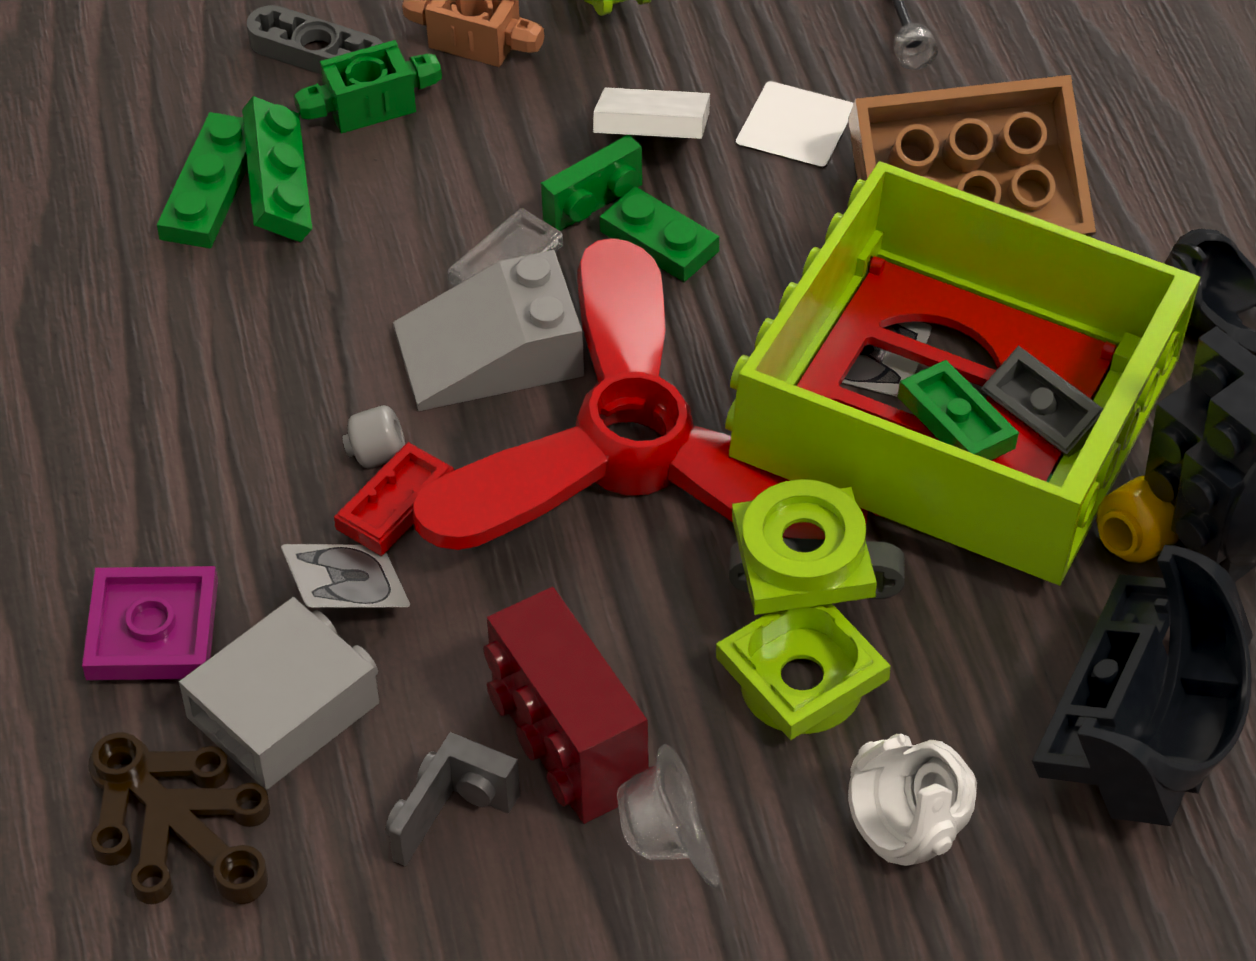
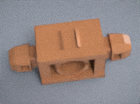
(476, 28)

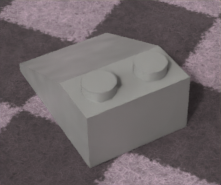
(493, 334)

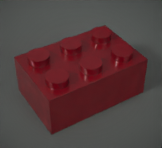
(565, 703)

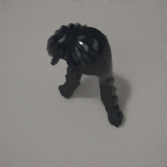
(1225, 283)

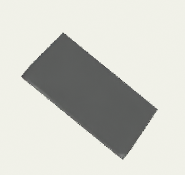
(1043, 401)

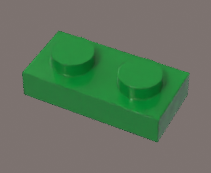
(592, 183)
(667, 235)
(957, 411)

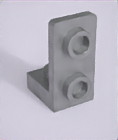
(459, 766)

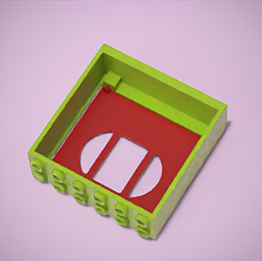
(1006, 281)

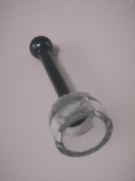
(913, 42)

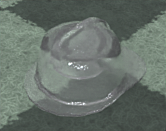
(662, 815)

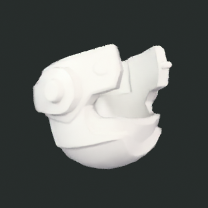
(910, 798)

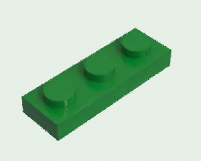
(276, 169)
(206, 183)

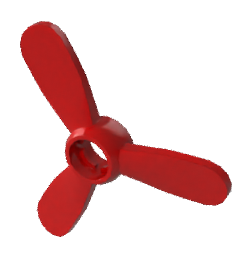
(625, 337)

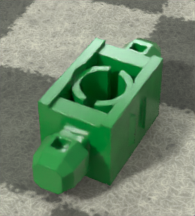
(368, 86)

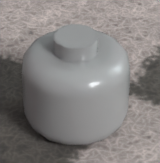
(373, 436)

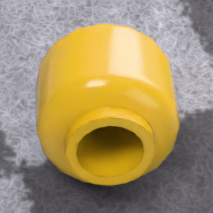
(1135, 522)

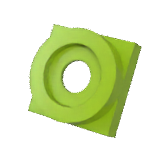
(792, 579)
(813, 633)

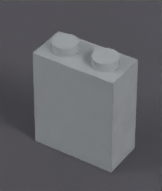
(280, 691)

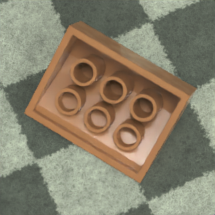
(990, 140)

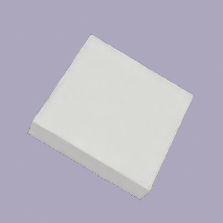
(651, 113)

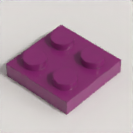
(149, 622)

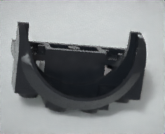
(1207, 454)
(1149, 719)

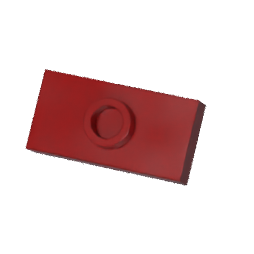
(385, 504)

